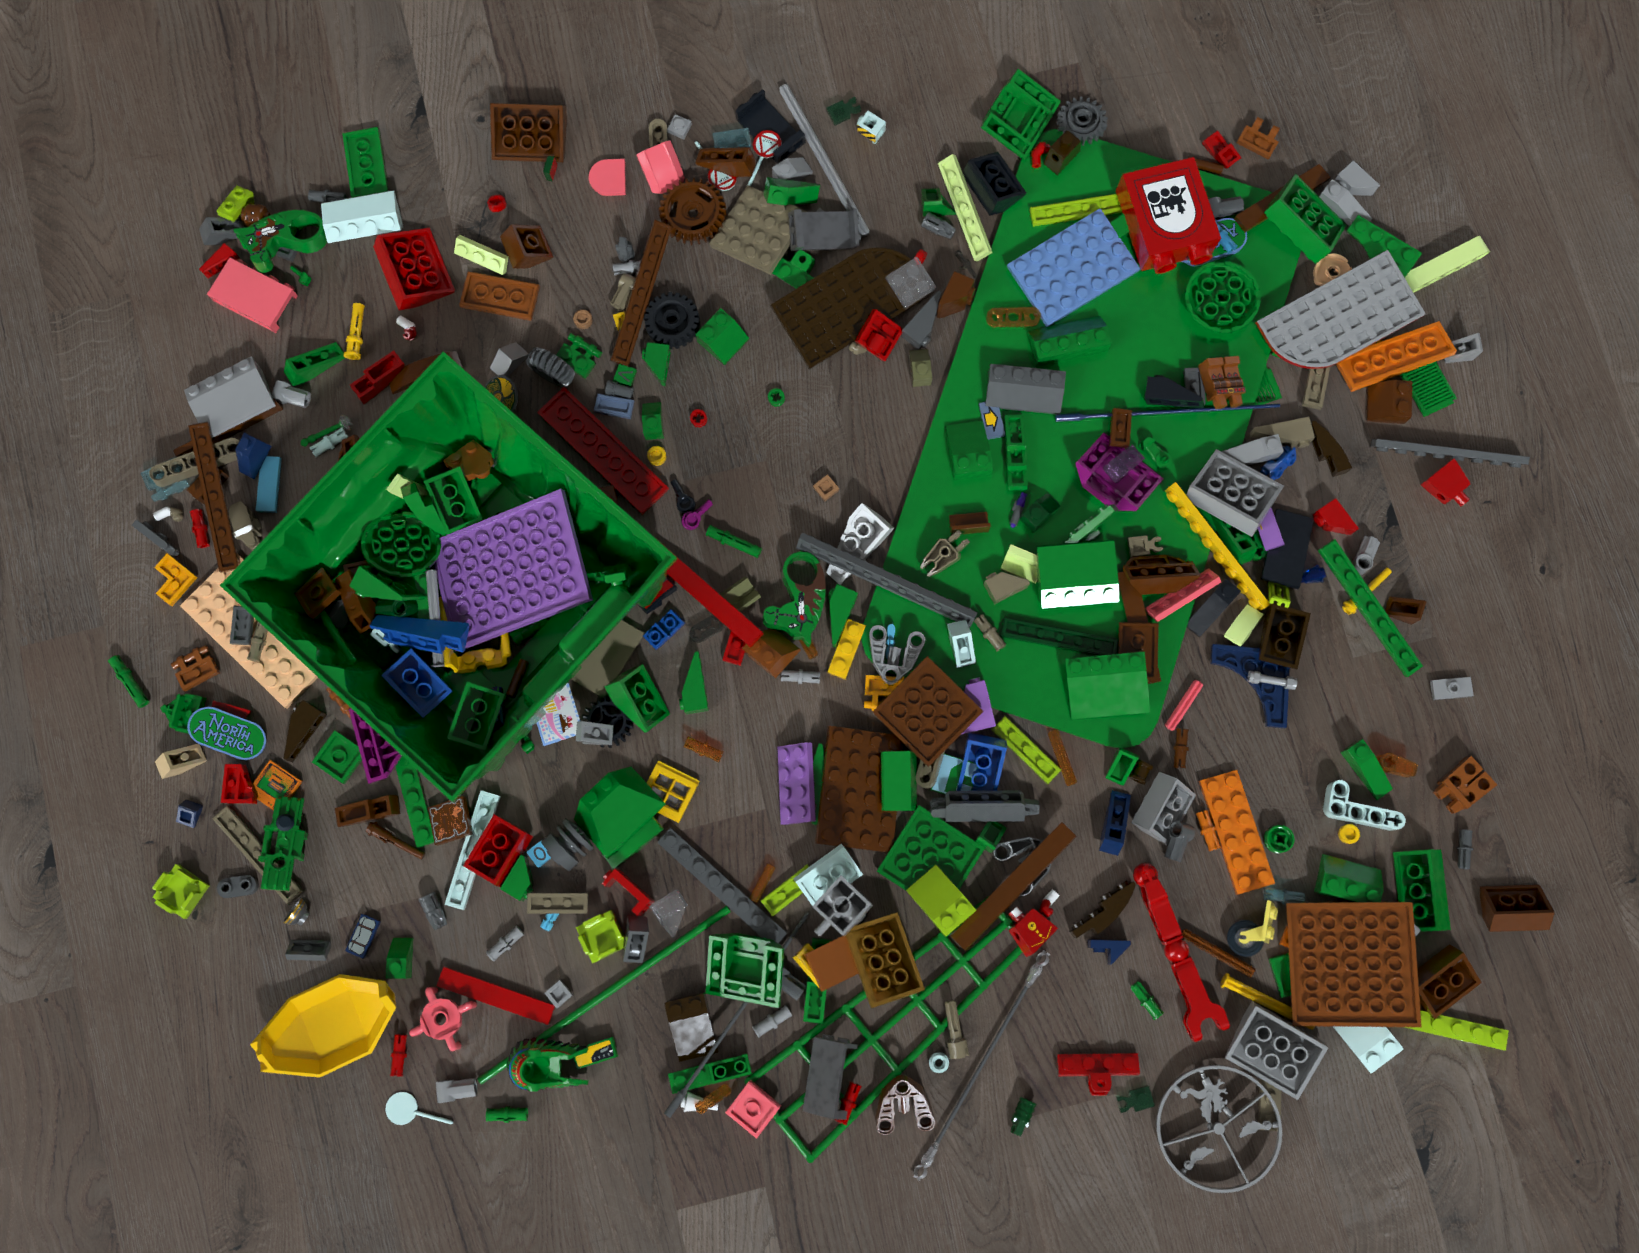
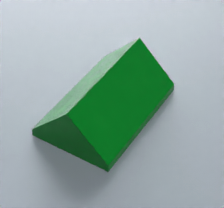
(898, 781)

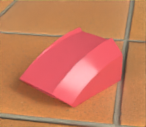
(661, 167)

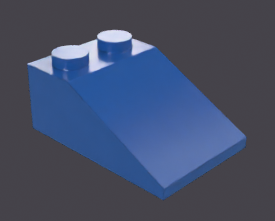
(417, 682)
(989, 757)

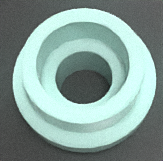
(939, 1069)

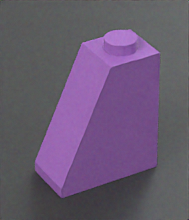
(978, 693)

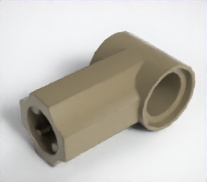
(623, 293)

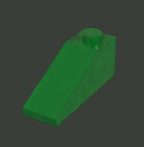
(790, 192)
(312, 363)
(1236, 541)
(841, 605)
(694, 691)
(1367, 768)

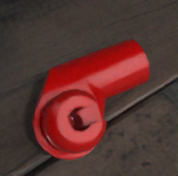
(1036, 153)

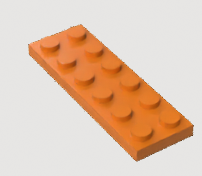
(1396, 356)
(1236, 832)

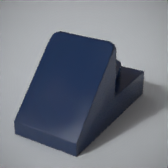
(1114, 948)

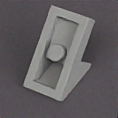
(594, 733)

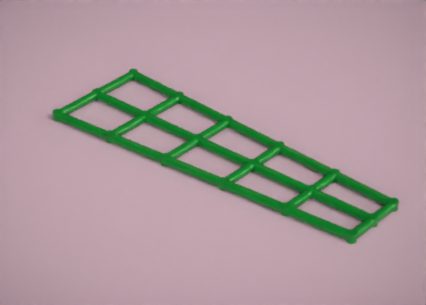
(872, 1038)

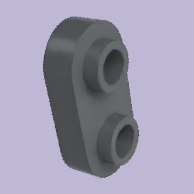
(236, 886)

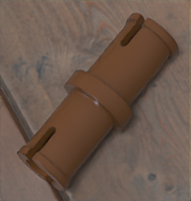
(1181, 748)

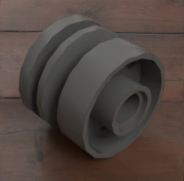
(563, 848)

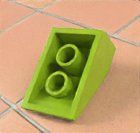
(941, 900)

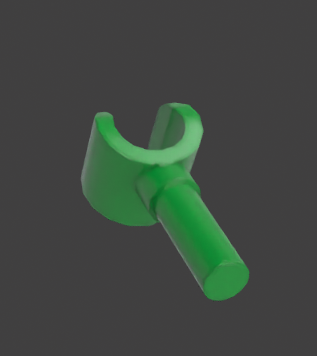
(304, 278)
(527, 746)

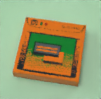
(275, 782)

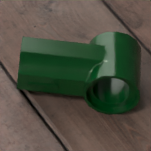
(396, 608)

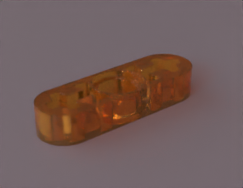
(1017, 310)

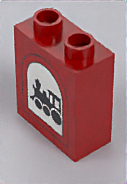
(1168, 215)

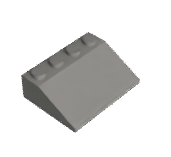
(230, 396)
(1234, 492)
(1275, 1050)

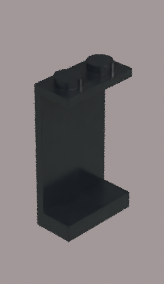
(760, 116)

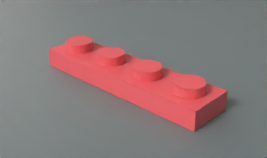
(1174, 601)

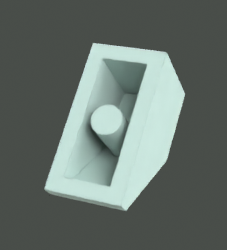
(961, 643)

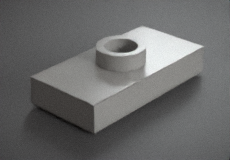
(1451, 688)

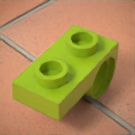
(235, 201)

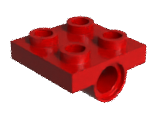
(879, 335)

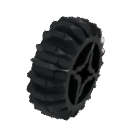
(601, 706)

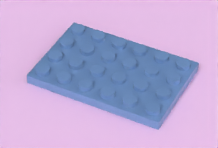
(1073, 267)

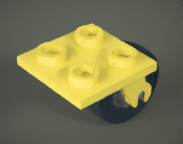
(1248, 938)

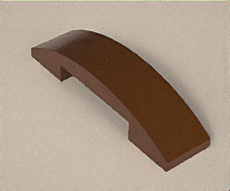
(412, 371)

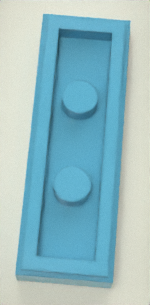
(268, 485)

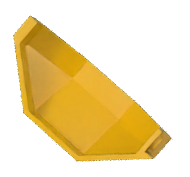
(325, 1027)

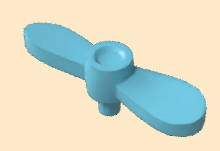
(890, 641)

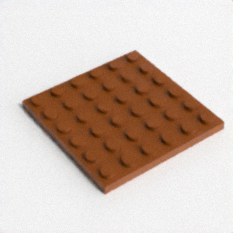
(1353, 964)

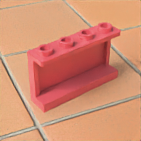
(251, 293)

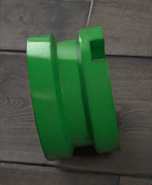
(1270, 838)

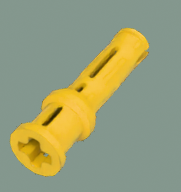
(354, 337)

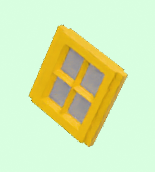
(673, 788)

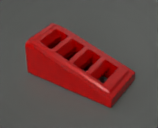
(218, 260)

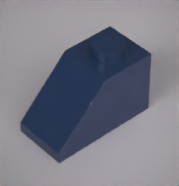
(251, 455)

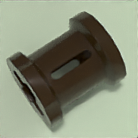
(1141, 772)

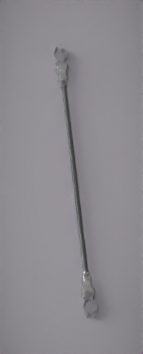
(928, 1157)

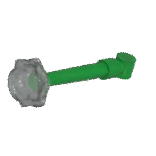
(344, 422)

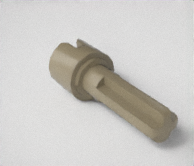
(957, 1044)

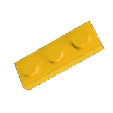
(846, 649)

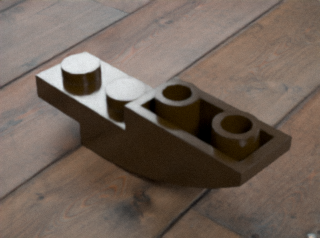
(1111, 907)

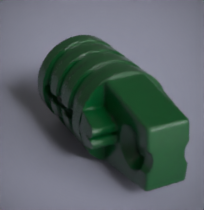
(1022, 1116)

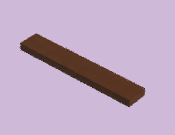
(1255, 214)
(187, 447)
(1133, 605)

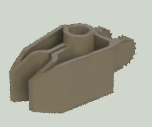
(245, 525)
(944, 554)

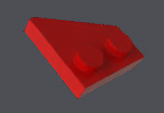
(237, 785)

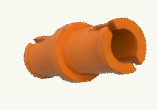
(1208, 830)

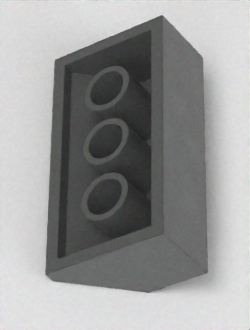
(1025, 389)

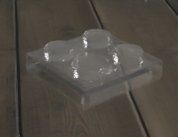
(911, 282)

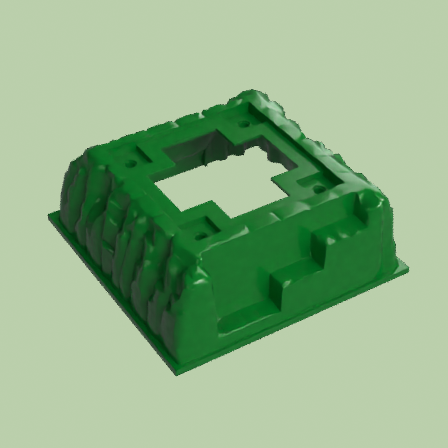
(326, 531)

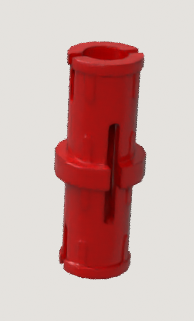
(199, 528)
(398, 1055)
(849, 1099)

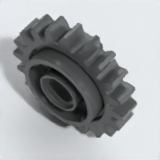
(1094, 118)

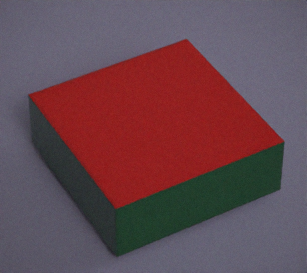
(550, 168)

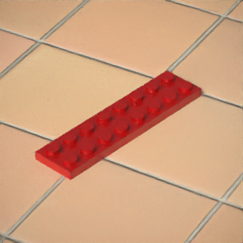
(603, 450)

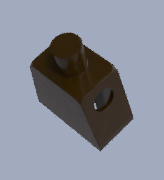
(1065, 149)

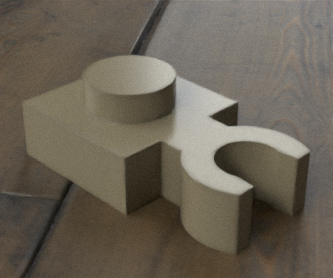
(1141, 546)

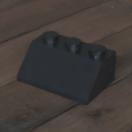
(993, 183)

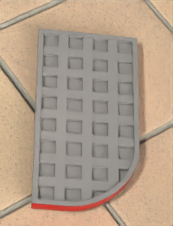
(1342, 315)

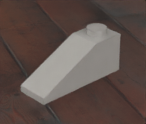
(1343, 203)
(1257, 450)

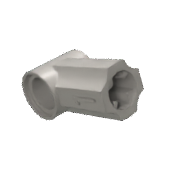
(285, 393)
(1366, 554)
(451, 1090)

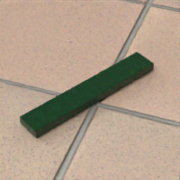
(1058, 637)

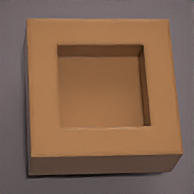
(826, 488)

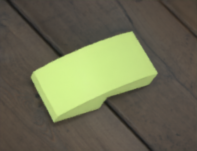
(1243, 625)

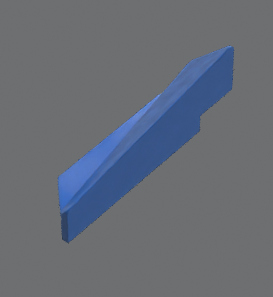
(422, 633)

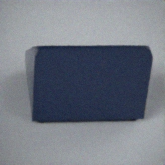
(189, 813)

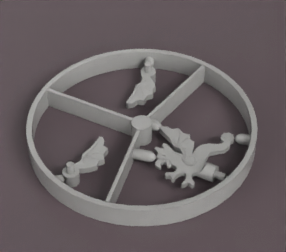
(1209, 1093)

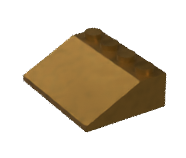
(884, 960)

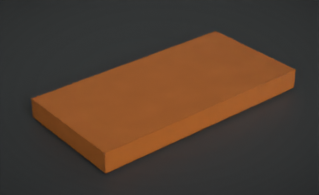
(499, 295)

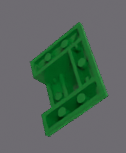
(1020, 114)
(616, 809)
(745, 968)

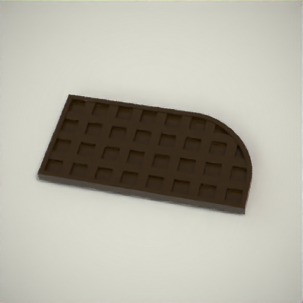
(835, 305)

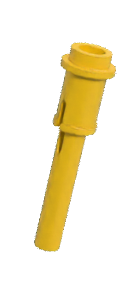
(1350, 608)

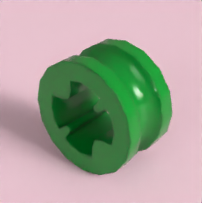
(779, 402)

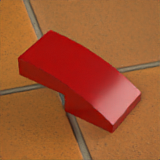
(1220, 150)

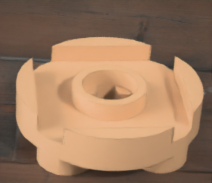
(1329, 262)

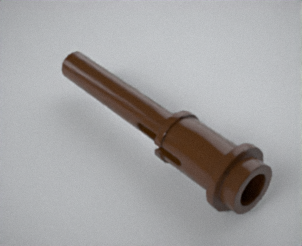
(386, 836)

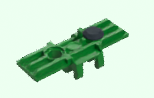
(289, 843)

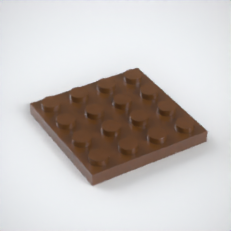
(927, 711)

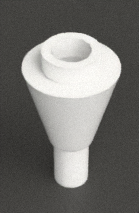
(691, 1099)

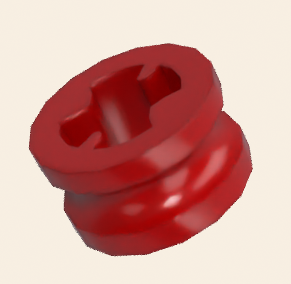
(694, 414)

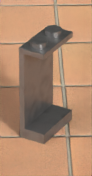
(824, 230)
(826, 1077)

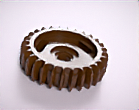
(687, 200)

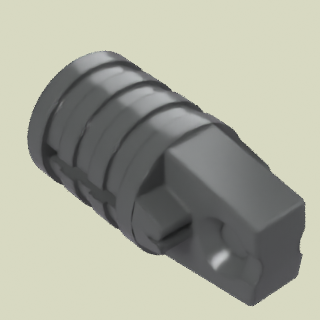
(941, 228)
(624, 250)
(433, 910)

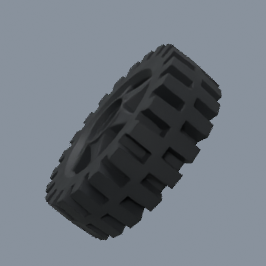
(670, 307)

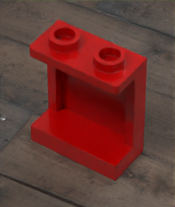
(643, 898)

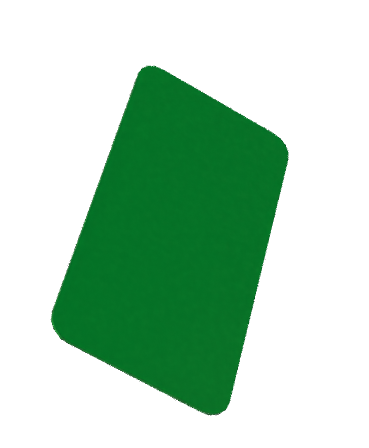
(1148, 338)

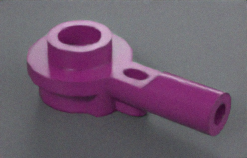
(691, 520)

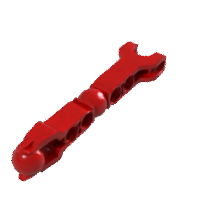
(1177, 952)

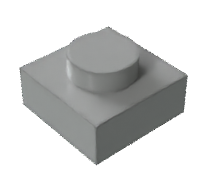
(679, 126)
(558, 994)

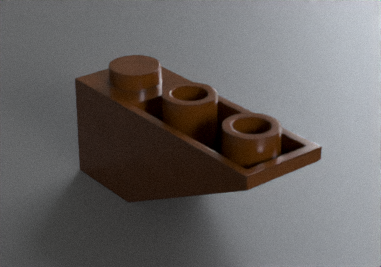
(359, 609)

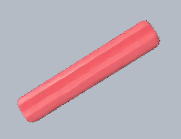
(1183, 705)

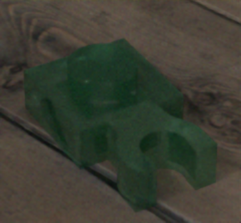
(841, 112)
(1139, 1099)

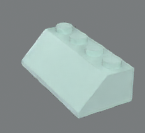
(361, 216)

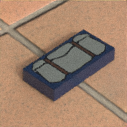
(363, 936)

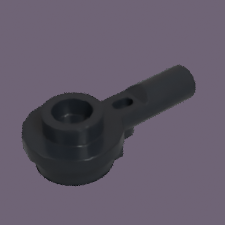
(684, 503)

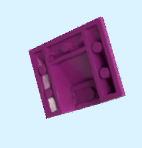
(1128, 492)

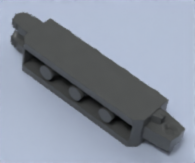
(983, 806)

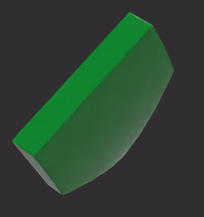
(181, 709)

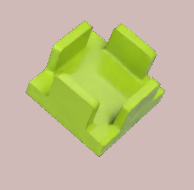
(179, 891)
(601, 936)

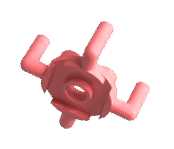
(453, 1018)

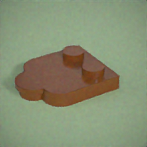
(472, 459)

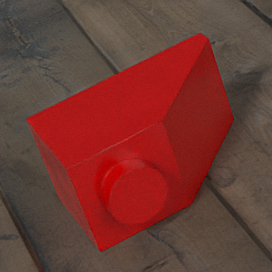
(1335, 519)

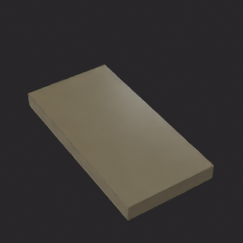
(608, 658)

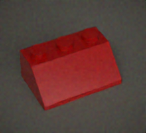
(497, 850)

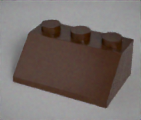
(1515, 908)
(1445, 980)

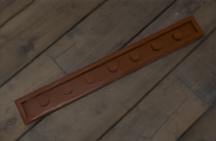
(640, 293)
(214, 497)
(1013, 886)

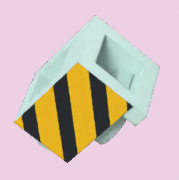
(870, 121)

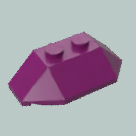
(376, 753)

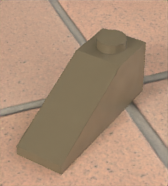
(1291, 433)

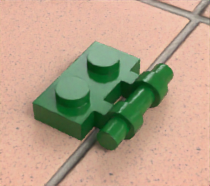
(580, 363)

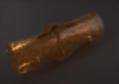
(703, 749)

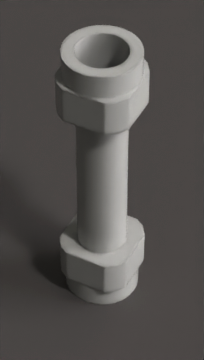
(1288, 682)

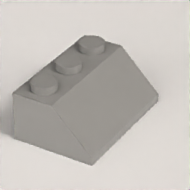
(1164, 803)

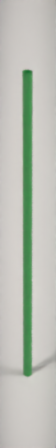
(615, 987)

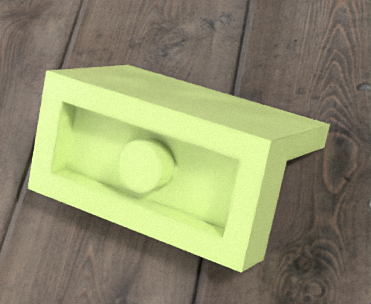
(1021, 563)

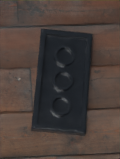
(1286, 563)

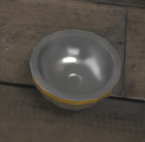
(297, 914)

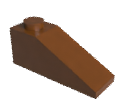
(730, 161)

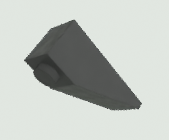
(919, 329)

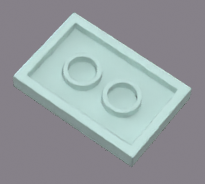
(824, 872)

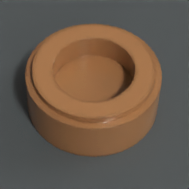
(582, 319)

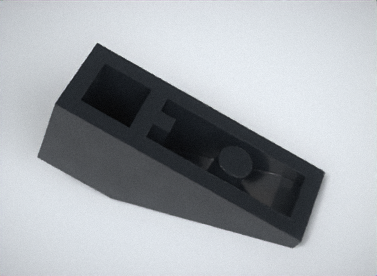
(1169, 393)
(1213, 607)

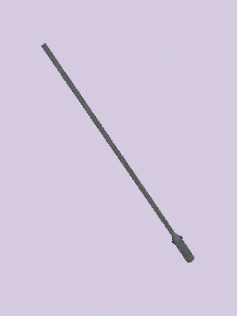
(682, 1093)

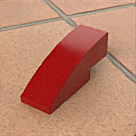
(377, 377)

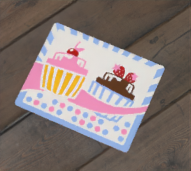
(560, 718)

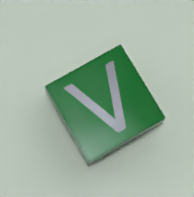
(625, 375)

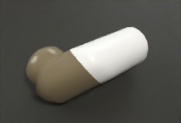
(167, 511)

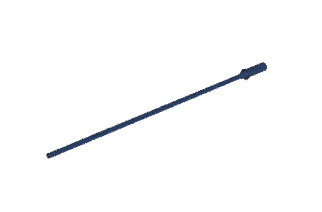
(1078, 416)

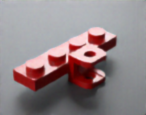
(1098, 1068)

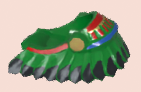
(537, 1064)

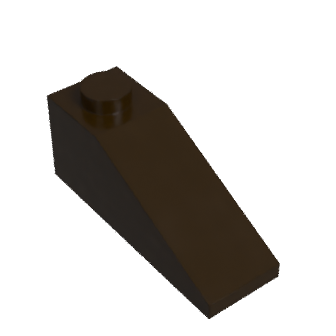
(302, 726)

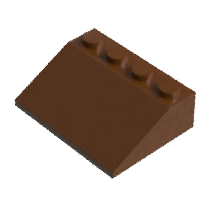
(528, 132)

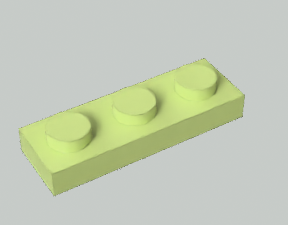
(481, 254)

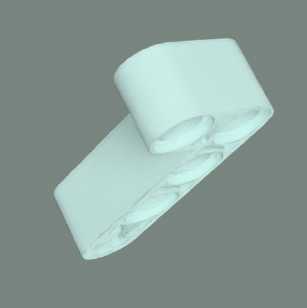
(1364, 811)

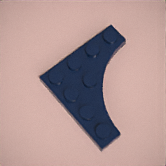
(1245, 659)

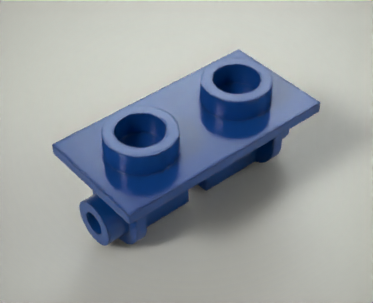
(1276, 469)

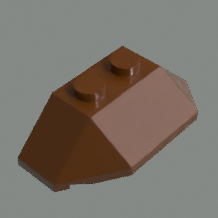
(1159, 573)

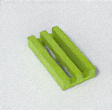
(1286, 595)

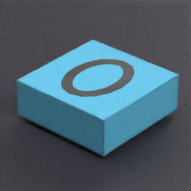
(538, 854)

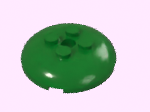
(1226, 281)
(388, 533)

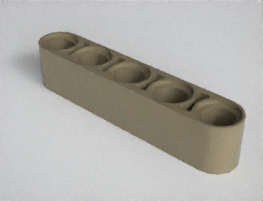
(187, 460)

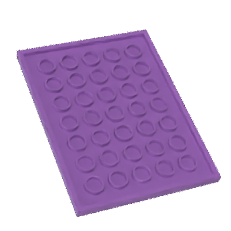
(512, 569)

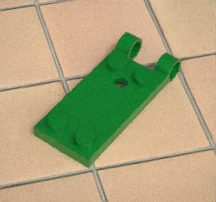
(365, 162)

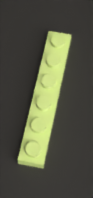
(965, 207)

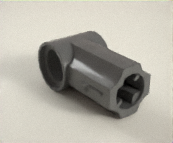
(1226, 207)
(1180, 835)
(792, 985)

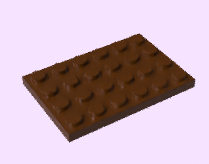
(853, 791)

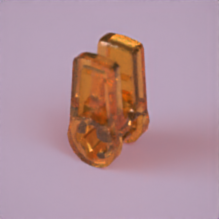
(1397, 765)

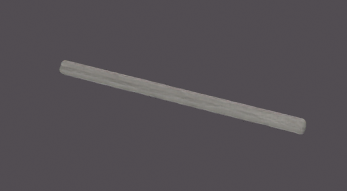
(821, 155)

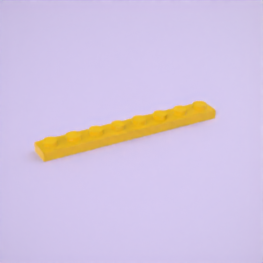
(1219, 550)

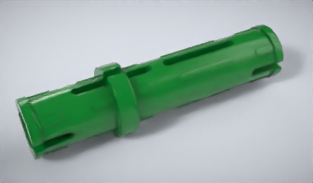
(733, 541)
(124, 674)

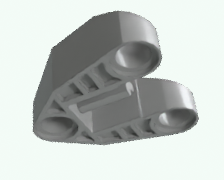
(878, 651)

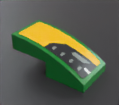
(597, 1053)

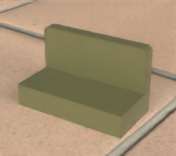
(741, 594)

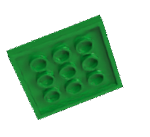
(928, 843)

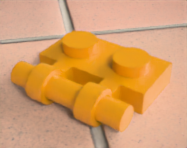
(877, 687)

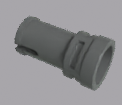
(614, 388)

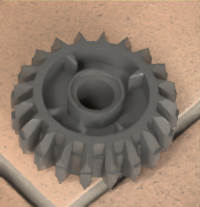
(550, 367)

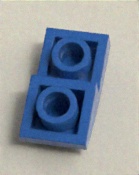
(664, 629)

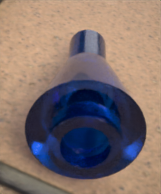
(1314, 575)

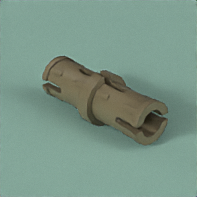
(989, 632)
(257, 643)

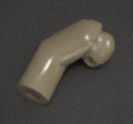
(856, 348)

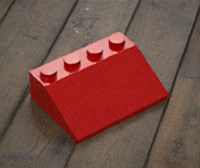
(413, 267)

